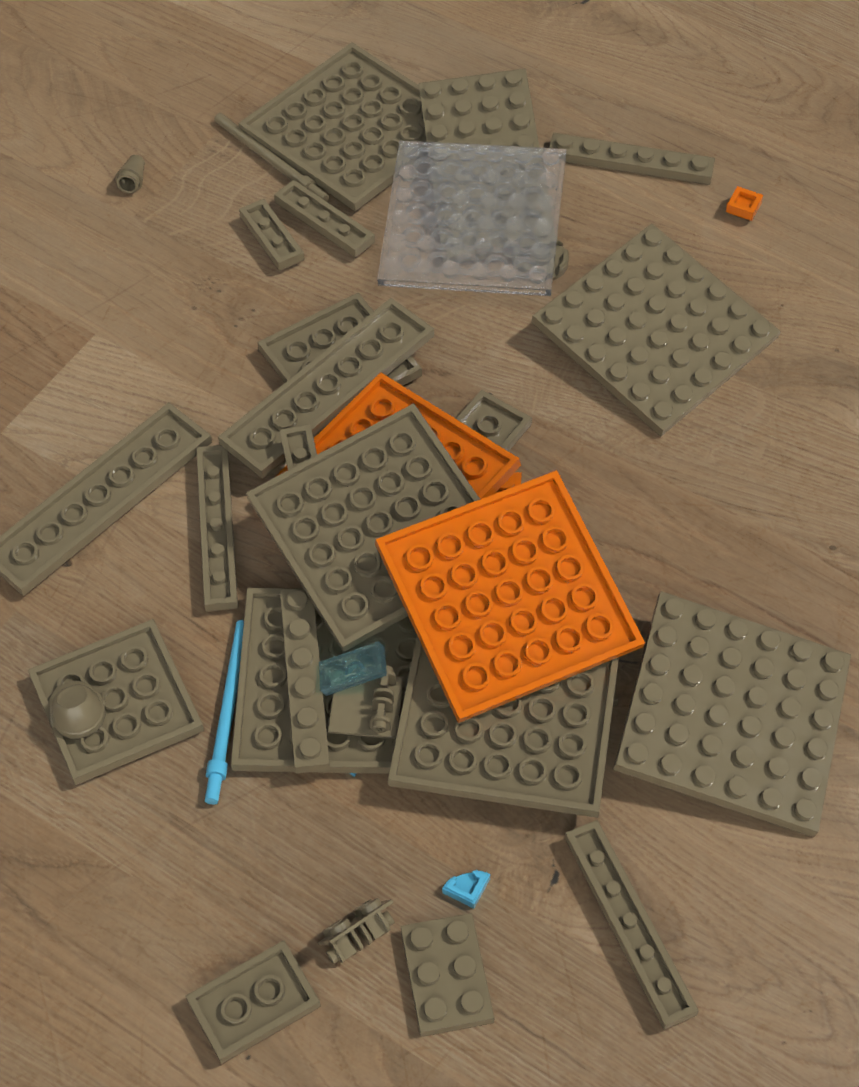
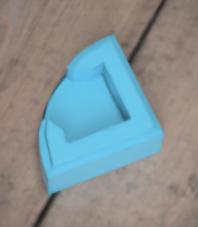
(467, 887)

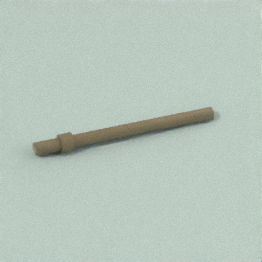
(269, 156)

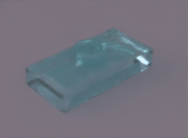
(352, 668)

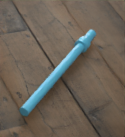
(217, 767)

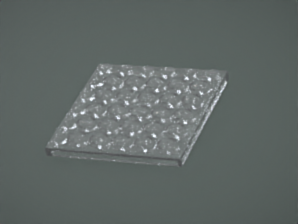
(473, 218)

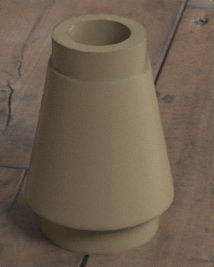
(131, 174)

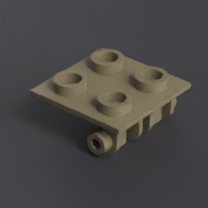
(368, 708)
(373, 919)

